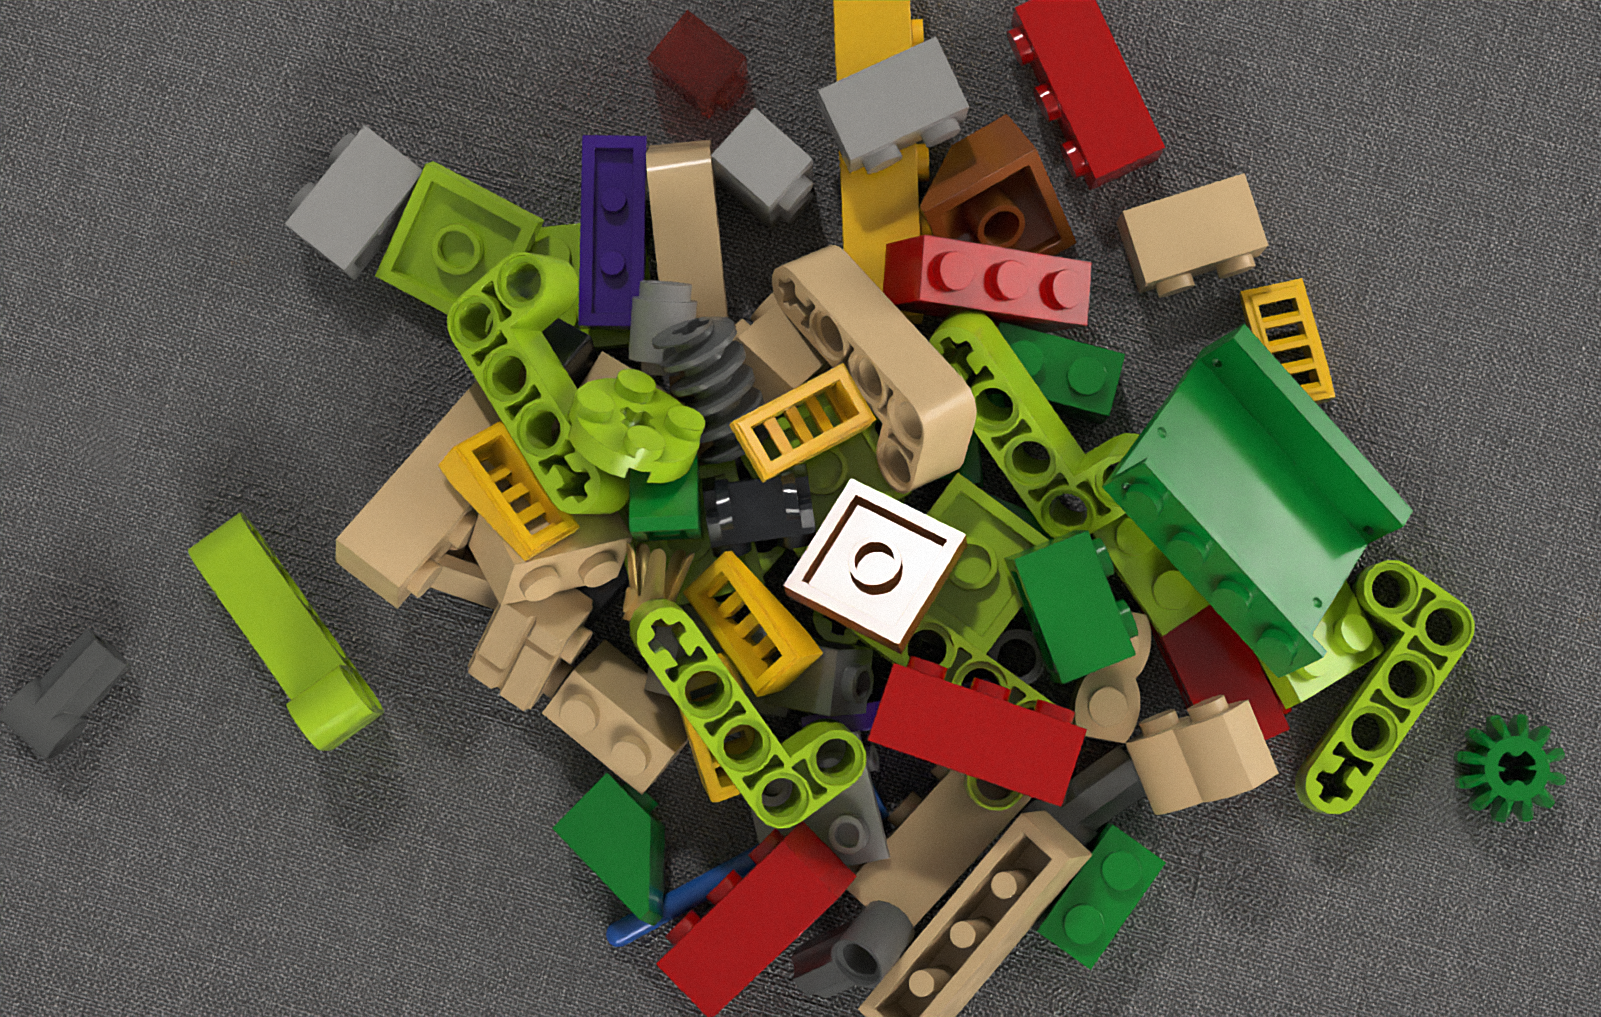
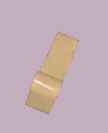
(687, 224)
(903, 378)

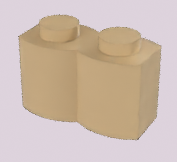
(1110, 697)
(1201, 755)

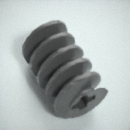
(715, 378)

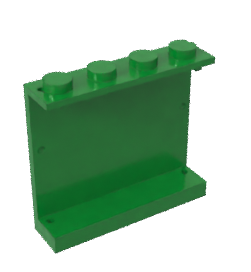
(1255, 497)

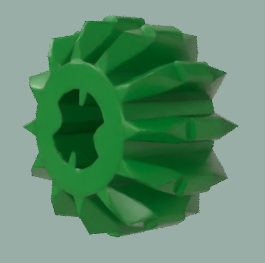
(1534, 767)

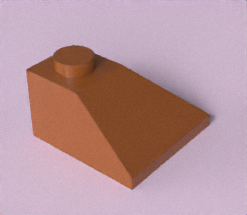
(997, 194)

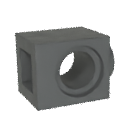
(833, 684)

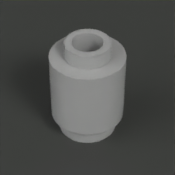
(653, 311)

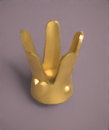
(649, 577)

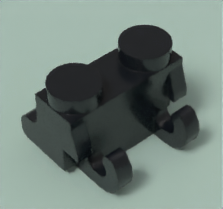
(759, 511)

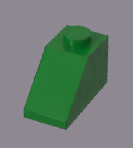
(665, 509)
(620, 843)

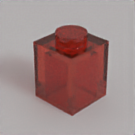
(699, 66)

